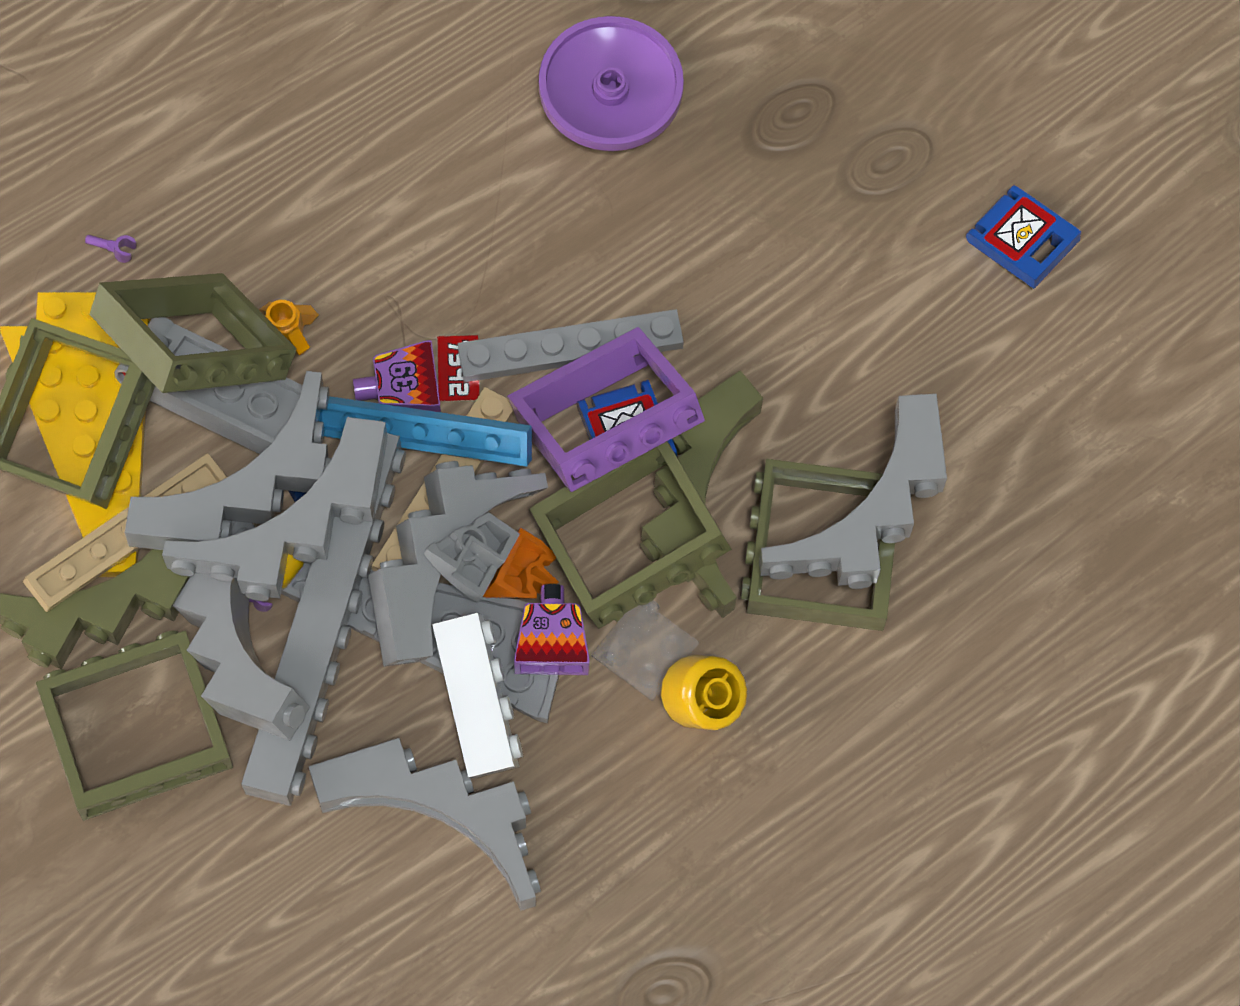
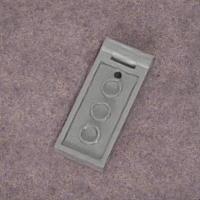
(243, 413)

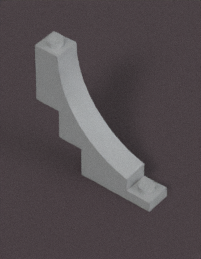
(225, 647)

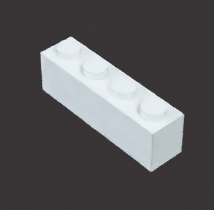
(476, 695)

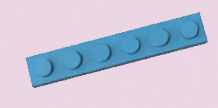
(437, 431)

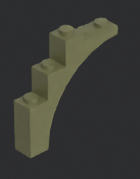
(725, 413)
(99, 610)

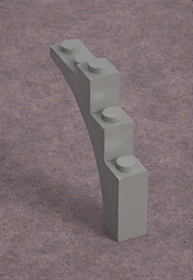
(249, 495)
(887, 512)
(303, 530)
(406, 586)
(488, 818)

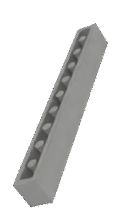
(315, 642)

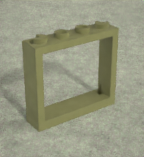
(123, 304)
(118, 431)
(823, 479)
(646, 584)
(149, 782)

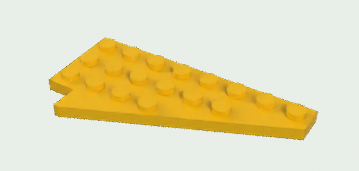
(74, 406)

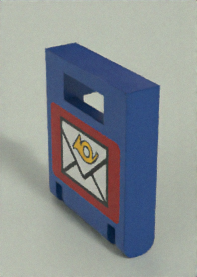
(1017, 230)
(615, 408)

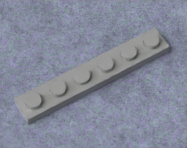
(561, 345)

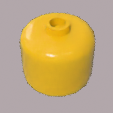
(700, 684)

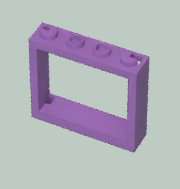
(586, 377)

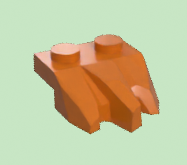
(523, 570)

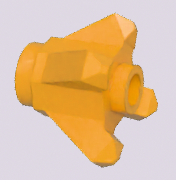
(290, 321)

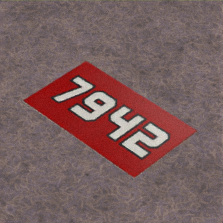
(450, 378)

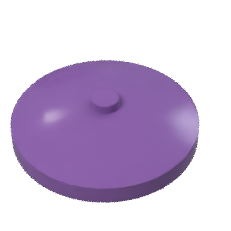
(611, 83)

